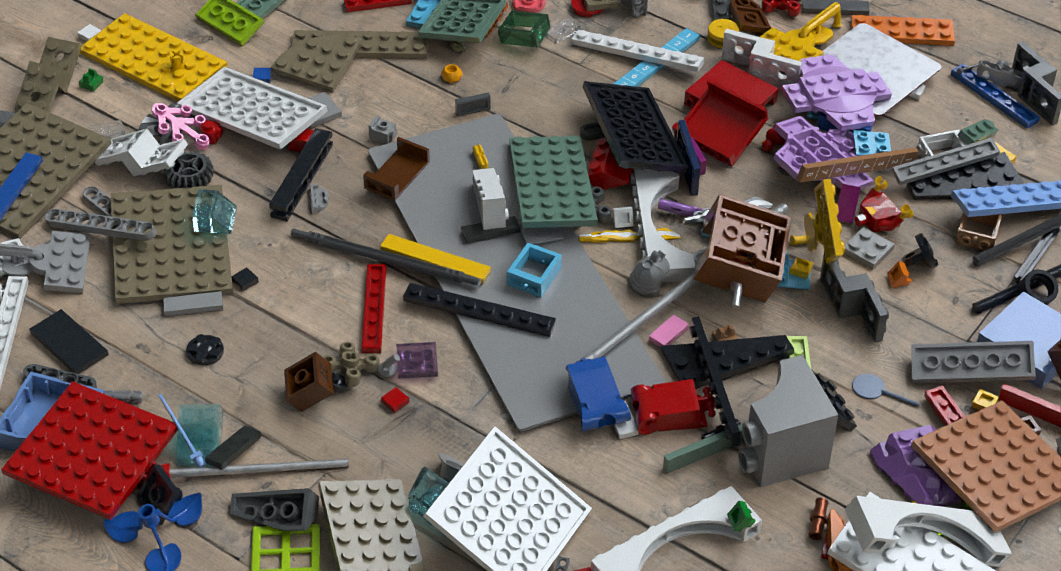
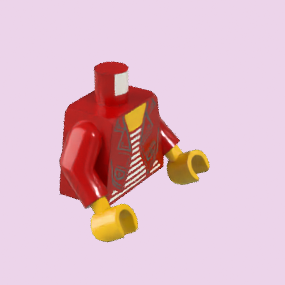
(879, 211)

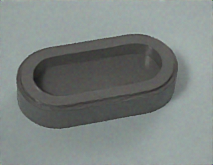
(591, 131)

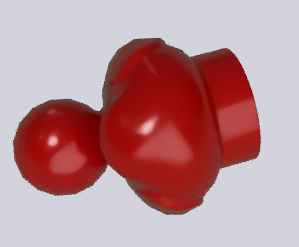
(772, 138)

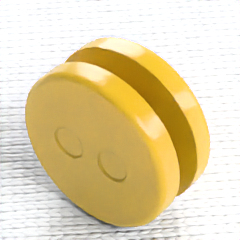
(716, 31)

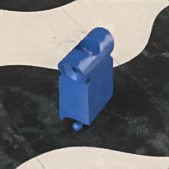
(596, 394)

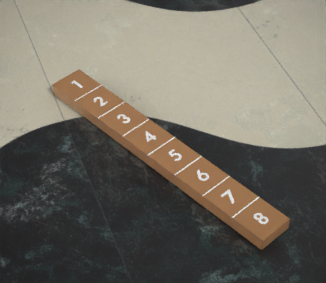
(855, 164)

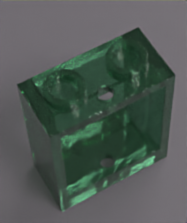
(538, 21)

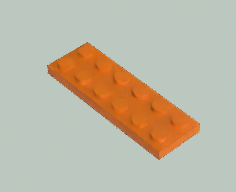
(910, 29)

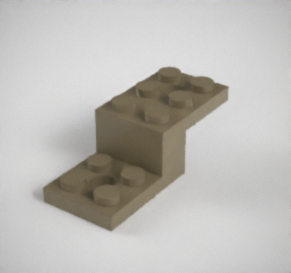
(49, 75)

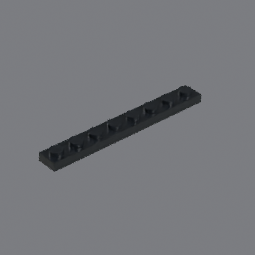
(480, 309)
(716, 385)

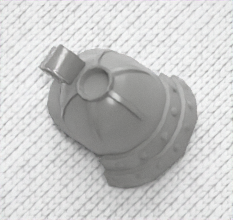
(648, 274)

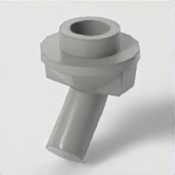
(388, 367)

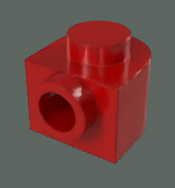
(212, 130)

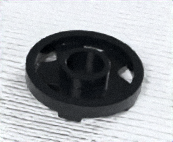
(204, 347)

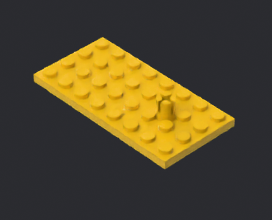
(152, 57)

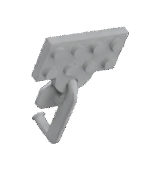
(61, 261)

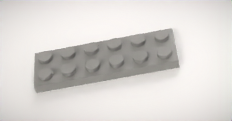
(973, 362)

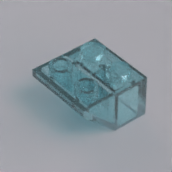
(213, 212)

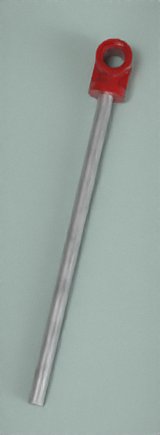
(237, 469)

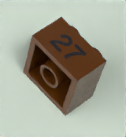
(308, 381)

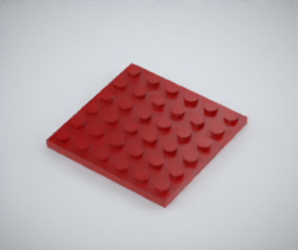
(90, 450)

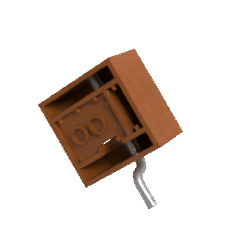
(738, 230)

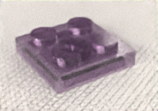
(417, 360)

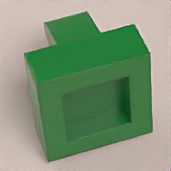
(91, 80)
(740, 516)

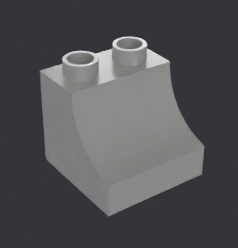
(789, 428)

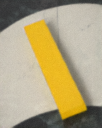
(431, 255)

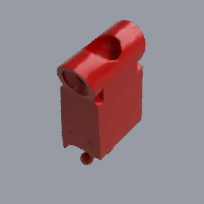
(671, 406)

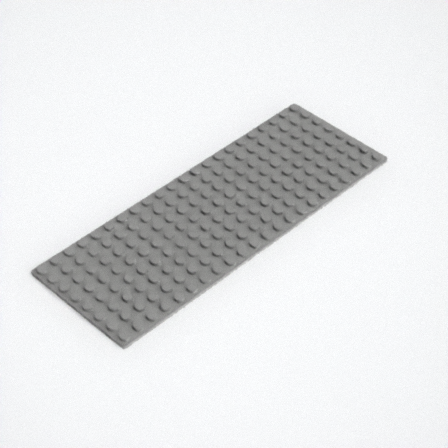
(521, 364)

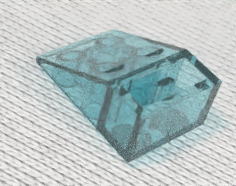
(203, 428)

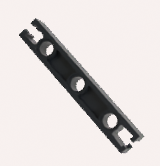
(301, 174)

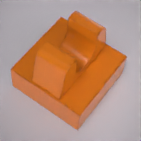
(899, 275)

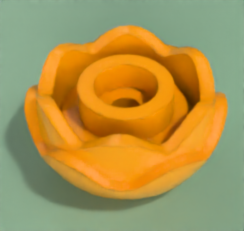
(451, 73)

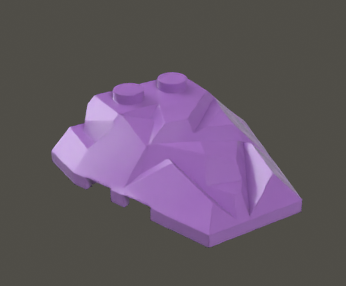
(911, 470)

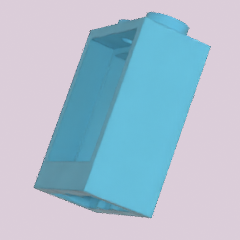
(536, 285)

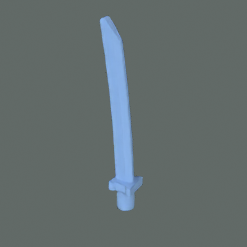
(196, 456)

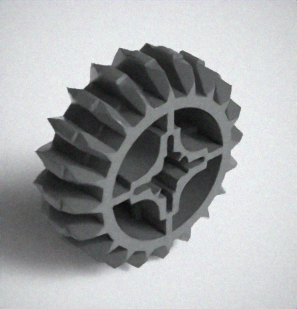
(190, 171)

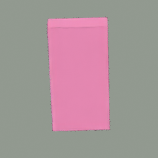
(668, 331)

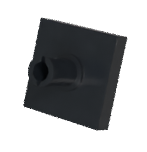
(159, 491)

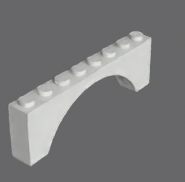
(648, 189)
(705, 517)
(878, 518)

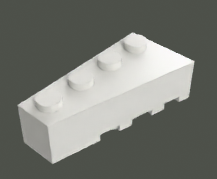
(490, 198)

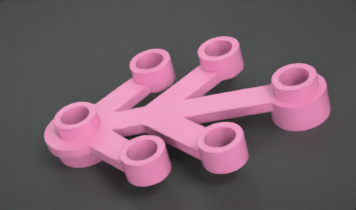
(163, 112)

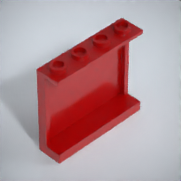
(736, 80)
(724, 123)

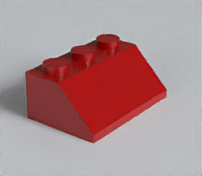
(604, 168)

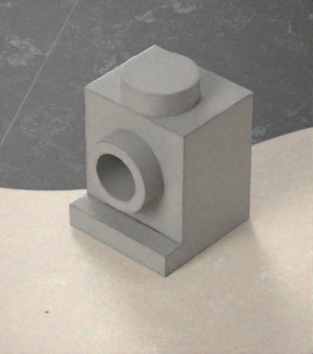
(382, 130)

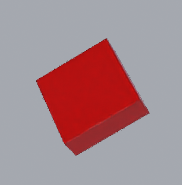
(395, 399)

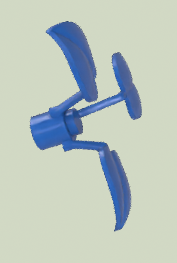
(125, 528)

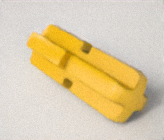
(480, 157)

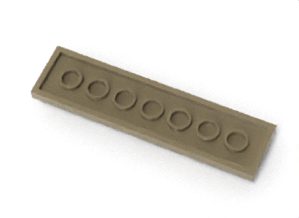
(377, 43)

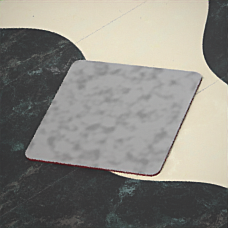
(895, 62)

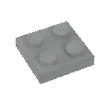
(868, 248)

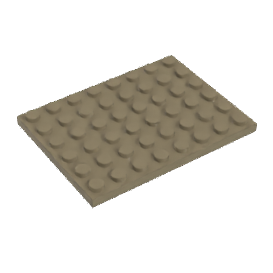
(66, 155)
(177, 258)

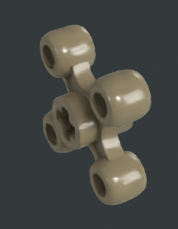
(350, 363)

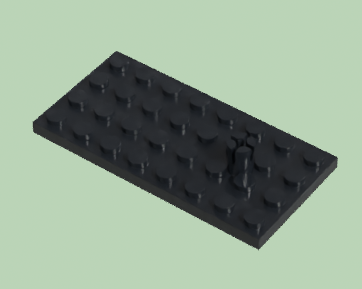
(635, 127)

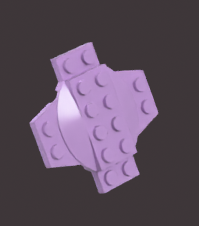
(837, 91)
(807, 145)

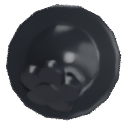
(338, 382)

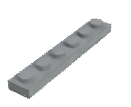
(945, 161)

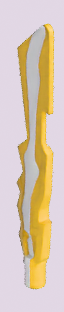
(624, 236)

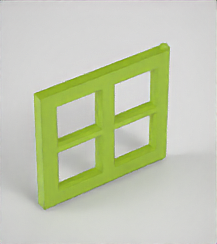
(285, 549)

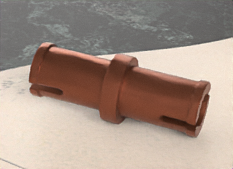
(818, 518)

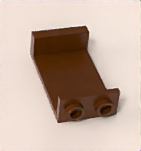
(398, 170)

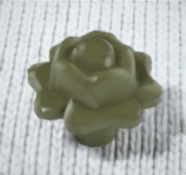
(458, 46)

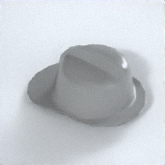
(449, 467)

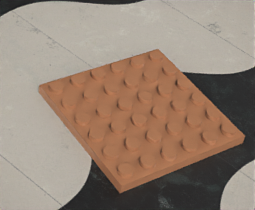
(995, 465)

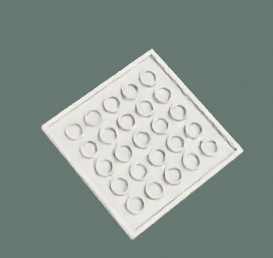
(507, 509)

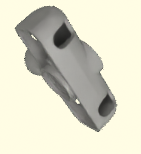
(1000, 73)

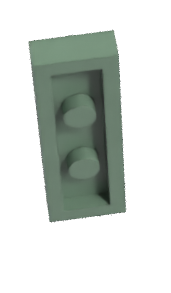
(977, 132)

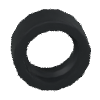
(1044, 277)

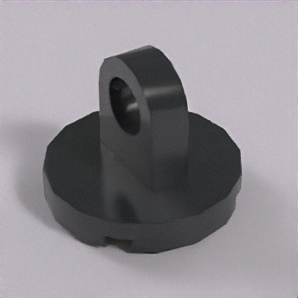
(923, 252)

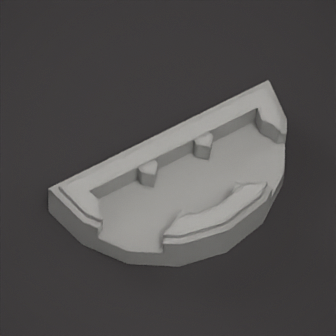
(319, 198)

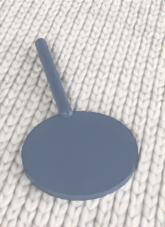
(872, 387)

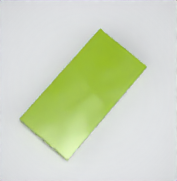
(230, 19)

